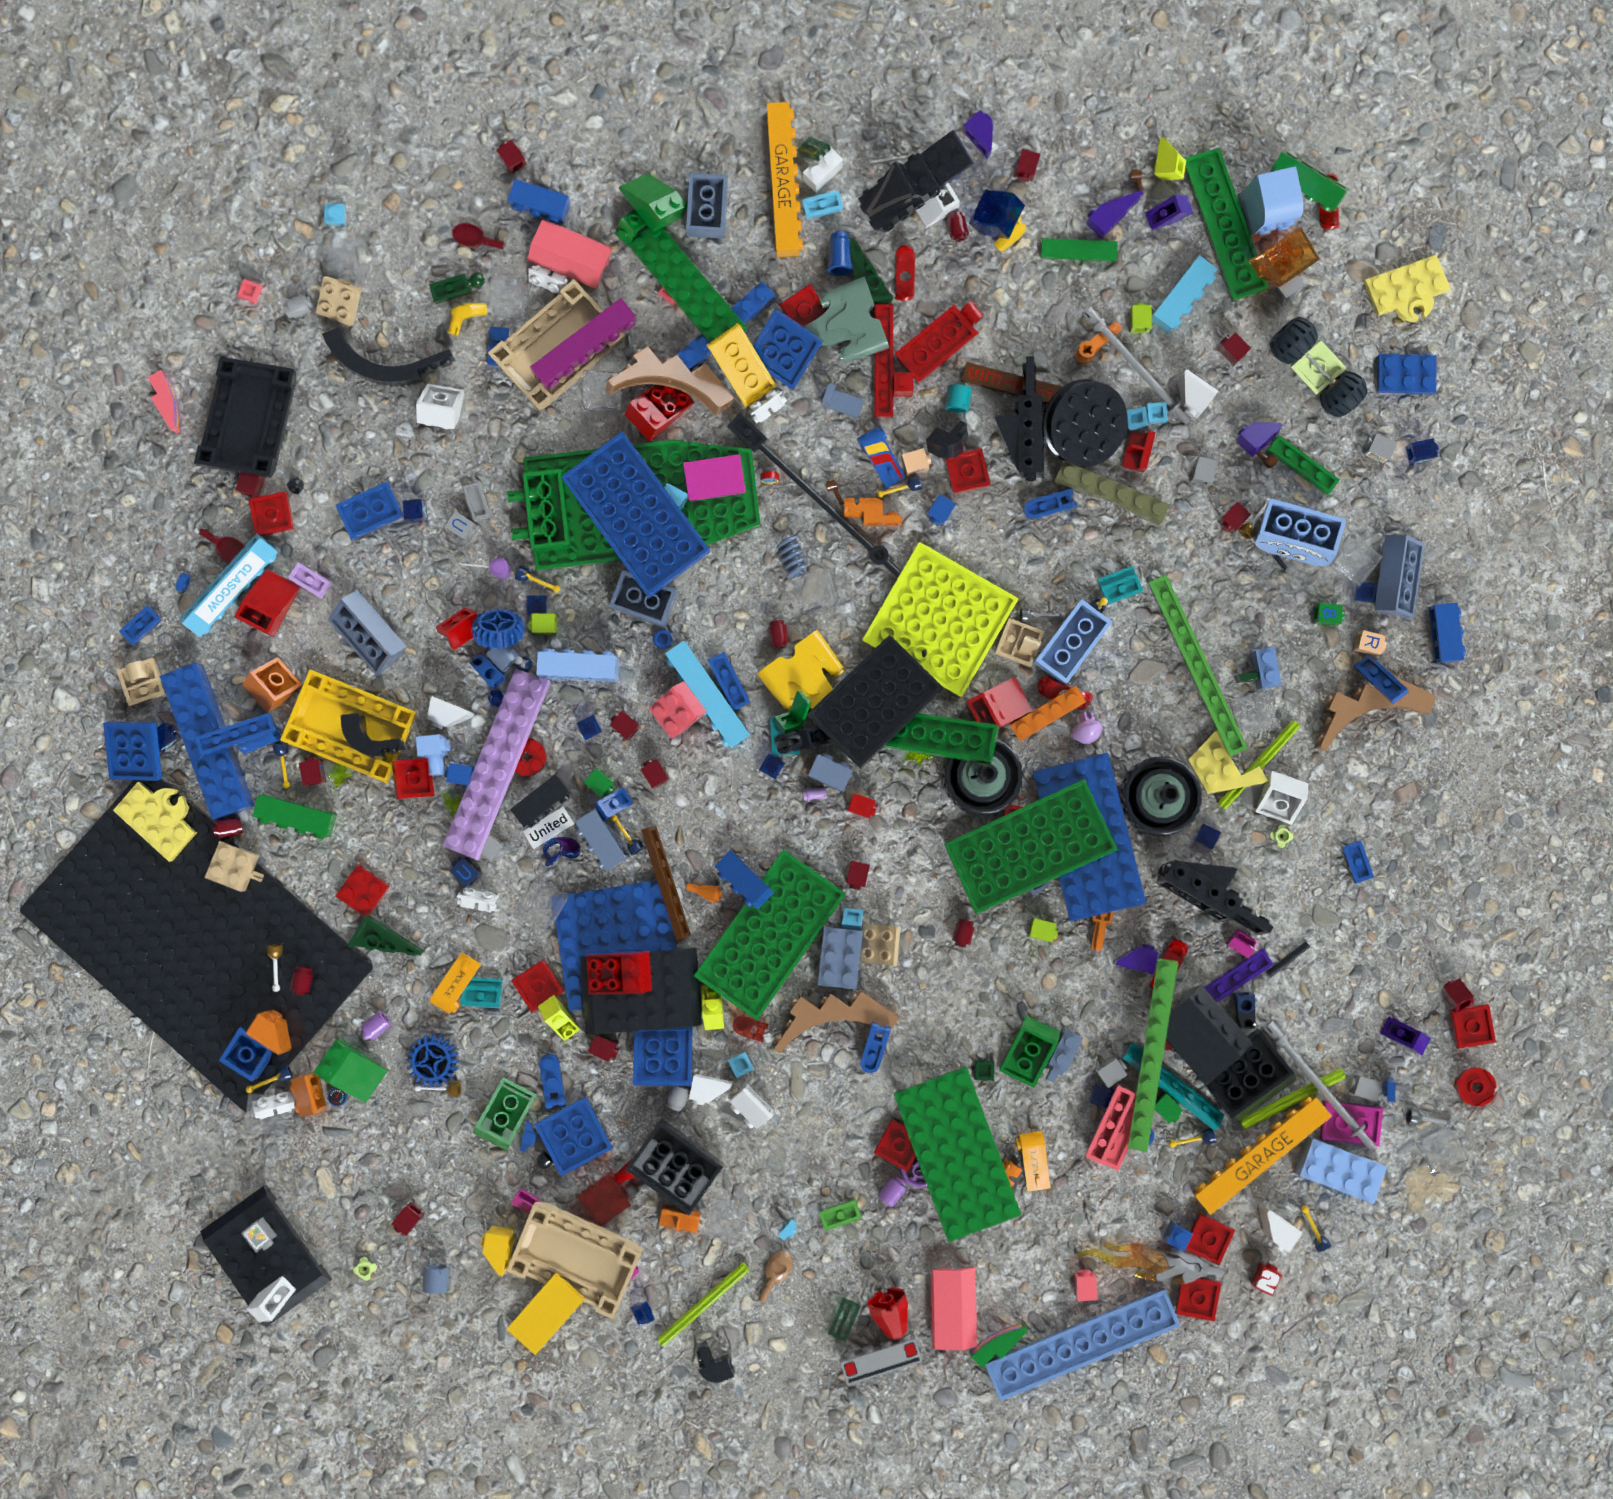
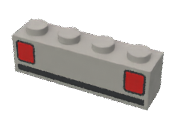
(880, 1359)

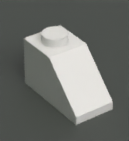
(707, 1088)
(271, 1300)

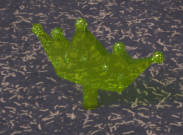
(919, 757)
(339, 776)
(452, 804)

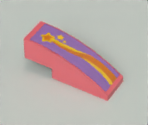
(166, 400)

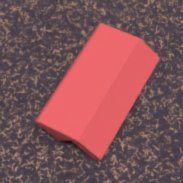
(569, 253)
(1113, 1132)
(953, 1308)

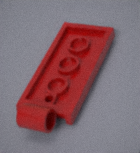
(939, 341)

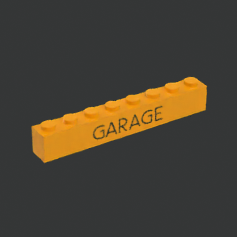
(783, 180)
(1262, 1154)

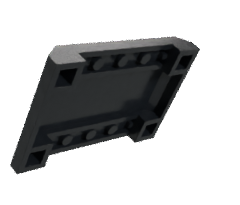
(247, 417)
(670, 1003)
(257, 1270)

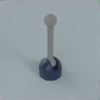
(526, 664)

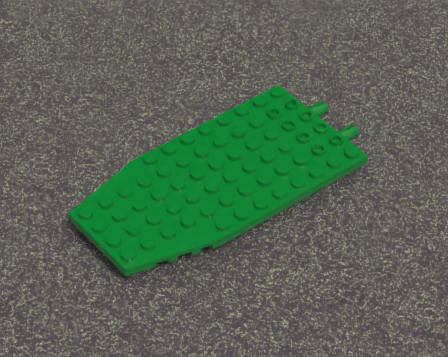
(566, 535)

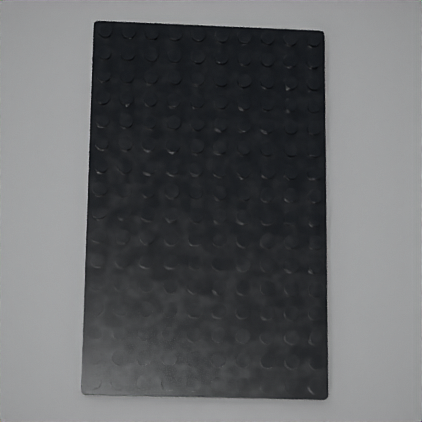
(189, 948)

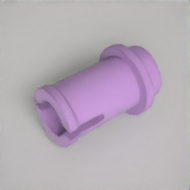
(814, 793)

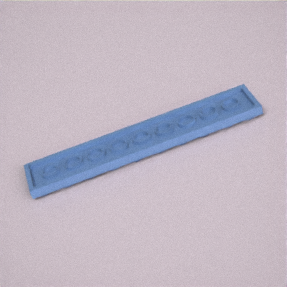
(1082, 1344)

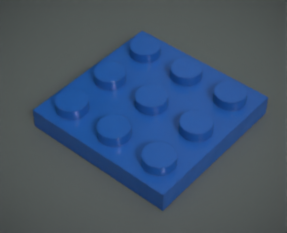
(786, 348)
(132, 750)
(663, 1057)
(573, 1136)

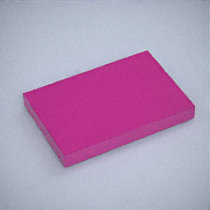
(714, 477)
(1339, 1131)

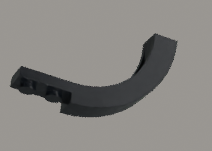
(381, 374)

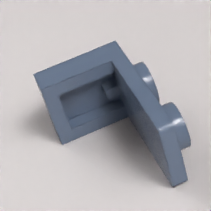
(840, 401)

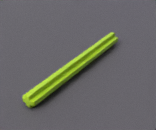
(1262, 760)
(1290, 1099)
(703, 1304)

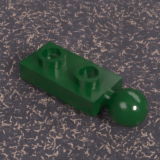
(455, 287)

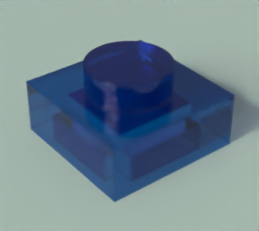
(1366, 593)
(536, 604)
(589, 727)
(772, 766)
(1207, 836)
(1101, 1095)
(642, 1313)

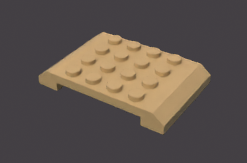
(543, 333)
(580, 1252)

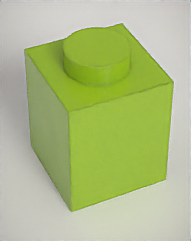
(1140, 318)
(543, 624)
(1043, 930)

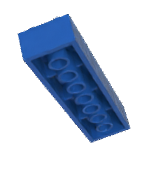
(199, 714)

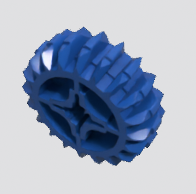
(497, 629)
(449, 1055)

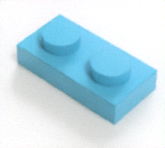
(822, 204)

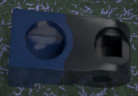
(1245, 1010)

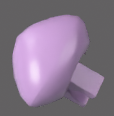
(1088, 730)

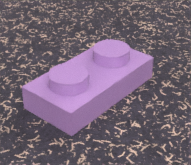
(309, 580)

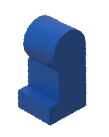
(487, 671)

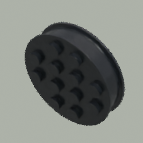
(1085, 422)

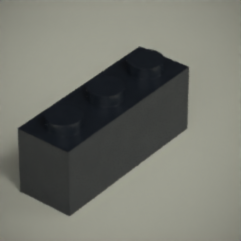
(541, 801)

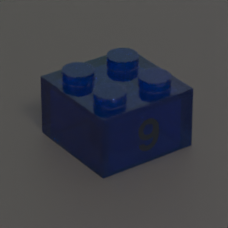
(996, 213)

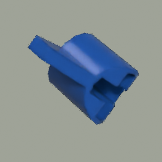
(529, 1137)

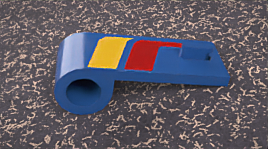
(881, 456)

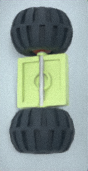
(1318, 367)

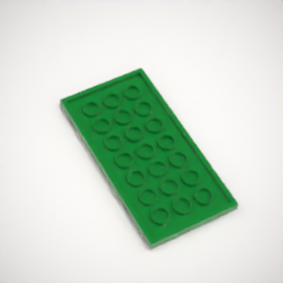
(1030, 846)
(769, 941)
(957, 1154)

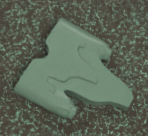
(850, 321)

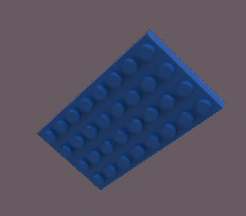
(635, 514)
(1114, 879)

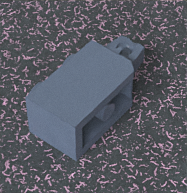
(1063, 1054)

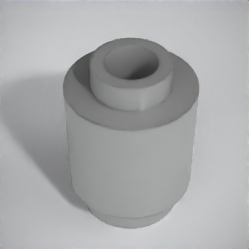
(298, 306)
(677, 1097)

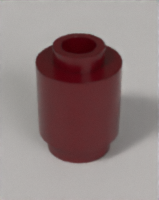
(957, 226)
(778, 634)
(227, 827)
(963, 933)
(301, 980)

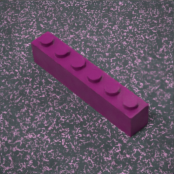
(583, 344)

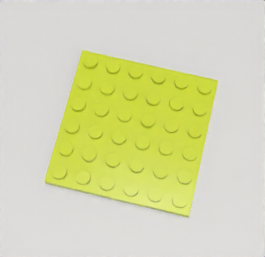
(944, 612)

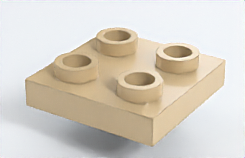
(338, 300)
(1019, 642)
(141, 681)
(880, 944)

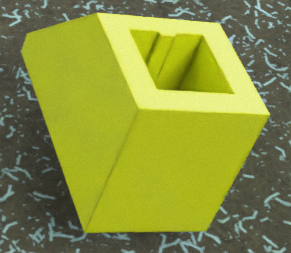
(1169, 163)
(712, 1009)
(558, 1018)

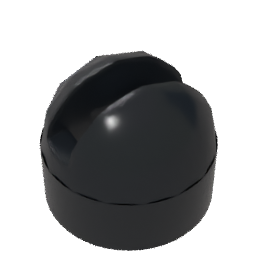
(291, 485)
(544, 1160)

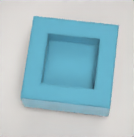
(334, 214)
(1157, 412)
(1137, 418)
(852, 919)
(741, 1064)
(788, 1229)

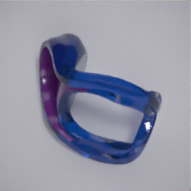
(568, 847)

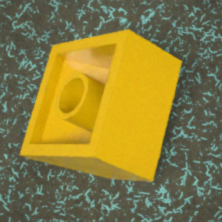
(497, 1247)

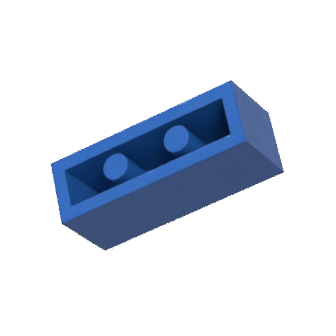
(539, 201)
(1446, 633)
(743, 880)

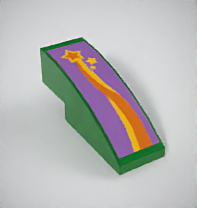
(997, 1343)

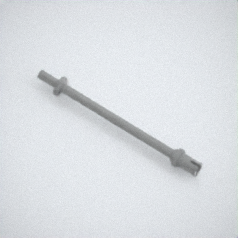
(1100, 325)
(1281, 1040)

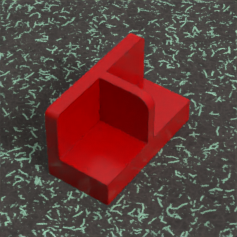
(1138, 450)
(458, 627)

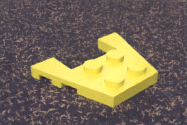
(1218, 771)

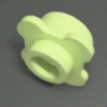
(1287, 836)
(366, 1275)

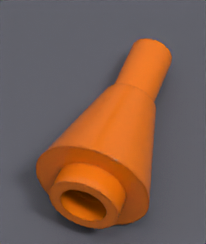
(709, 892)

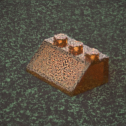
(1285, 258)

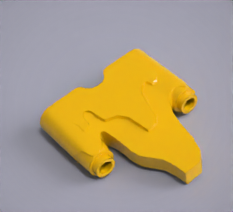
(802, 672)

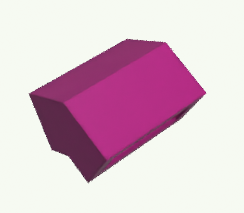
(1242, 943)
(521, 1203)

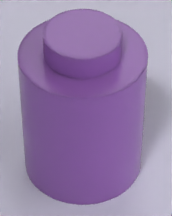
(500, 568)
(375, 1026)
(892, 1190)

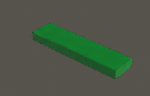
(1079, 250)
(1303, 465)

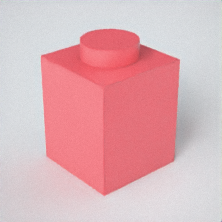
(1085, 1285)

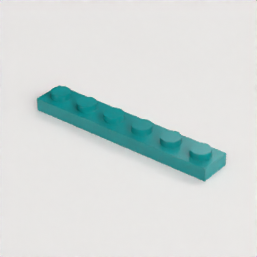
(1179, 1090)

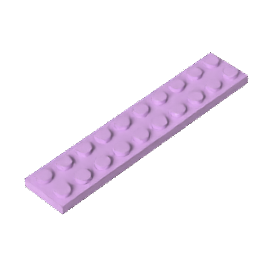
(496, 764)

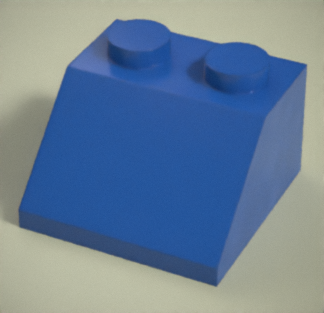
(246, 1055)

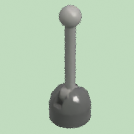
(1026, 615)
(1414, 1117)

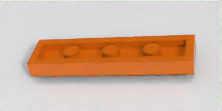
(1047, 713)

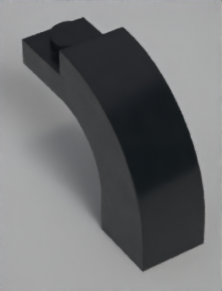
(355, 733)

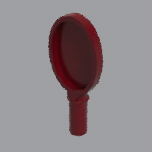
(472, 236)
(226, 546)

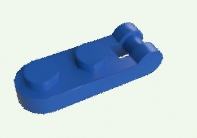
(1049, 505)
(874, 1048)
(552, 1080)

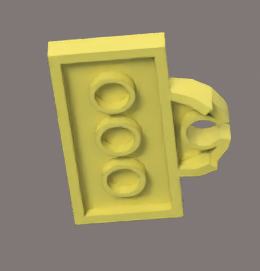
(1408, 288)
(157, 818)

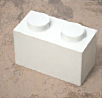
(823, 171)

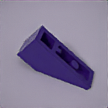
(1109, 214)

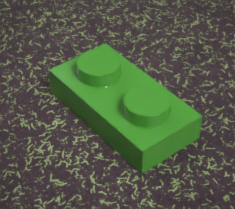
(840, 1214)

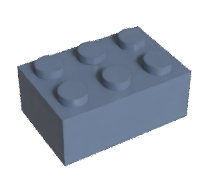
(707, 205)
(632, 601)
(601, 840)
(840, 957)

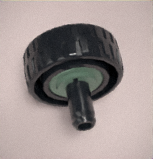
(984, 787)
(1160, 796)

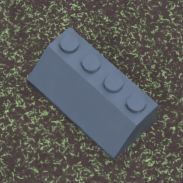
(1399, 576)
(366, 632)

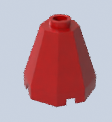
(890, 1312)

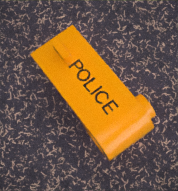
(454, 983)
(1034, 1159)

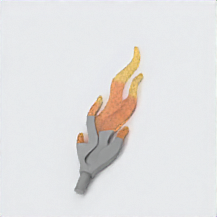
(1162, 1266)

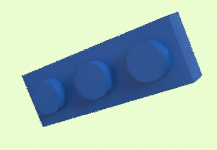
(1381, 679)
(729, 681)

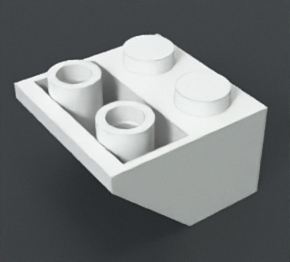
(939, 207)

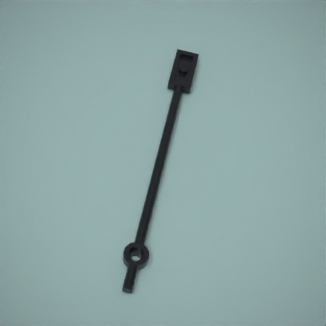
(755, 440)

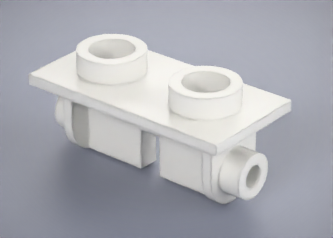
(540, 277)
(771, 401)
(468, 897)
(264, 1106)

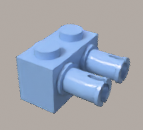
(435, 749)

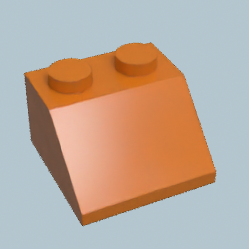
(272, 684)
(271, 1031)
(308, 1094)

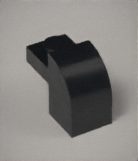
(947, 444)
(715, 1369)

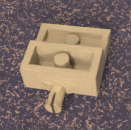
(233, 867)

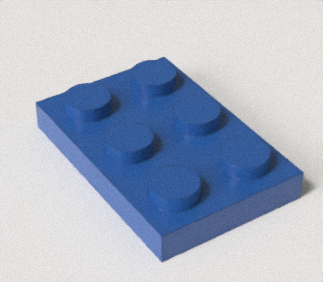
(1406, 374)
(369, 510)

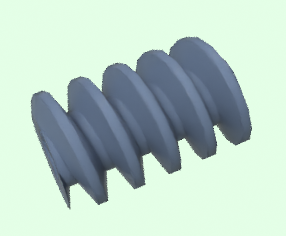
(792, 557)

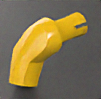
(1003, 243)
(464, 312)

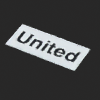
(548, 827)

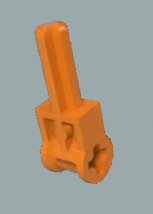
(1094, 344)
(1099, 929)

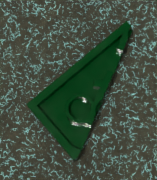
(863, 267)
(375, 935)

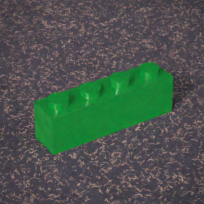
(1313, 182)
(294, 815)

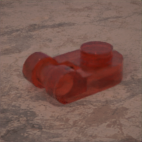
(743, 1024)

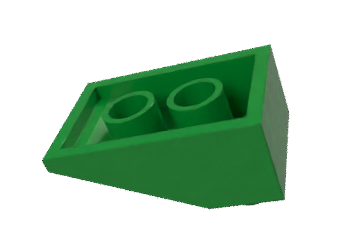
(654, 201)
(1030, 1051)
(350, 1070)
(504, 1113)

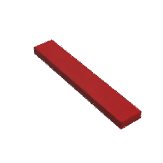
(884, 365)

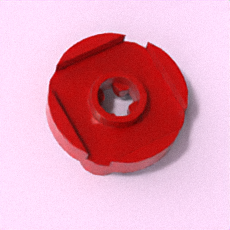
(535, 763)
(1486, 1089)

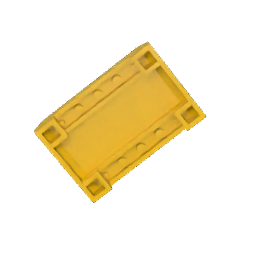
(317, 723)

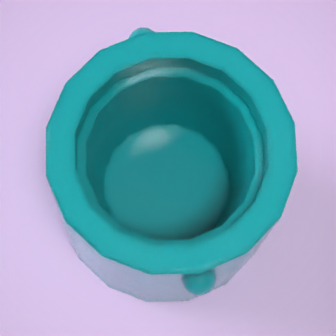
(958, 398)

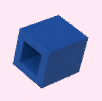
(940, 510)
(458, 774)
(1177, 1235)

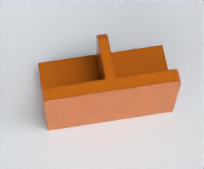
(679, 1220)

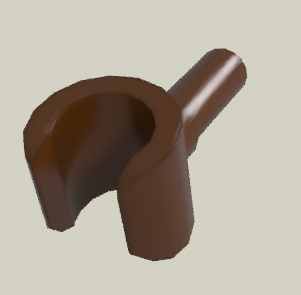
(1136, 175)
(1268, 461)
(832, 486)

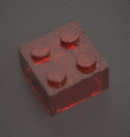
(605, 1199)

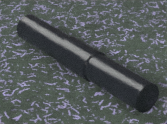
(1288, 959)

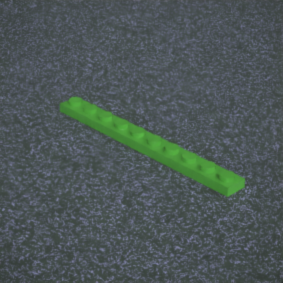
(1197, 665)
(1153, 1054)

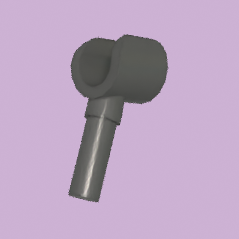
(629, 352)
(286, 550)
(633, 1190)

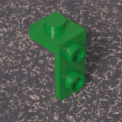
(629, 226)
(795, 718)

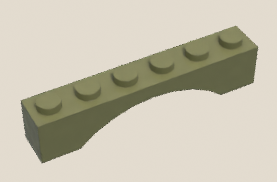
(1138, 503)

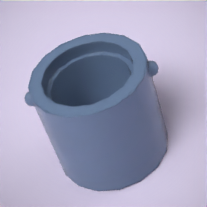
(502, 658)
(436, 1278)

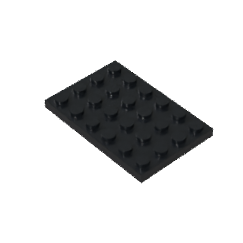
(875, 701)

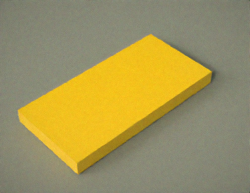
(741, 365)
(545, 1313)

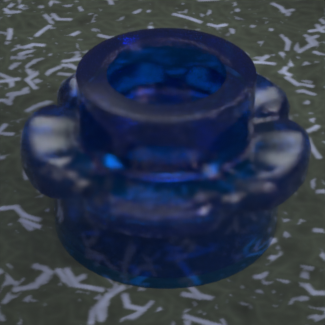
(495, 698)

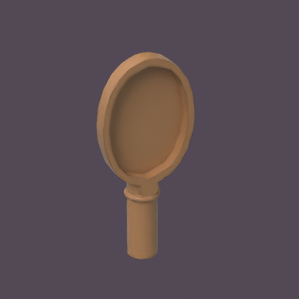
(777, 1269)

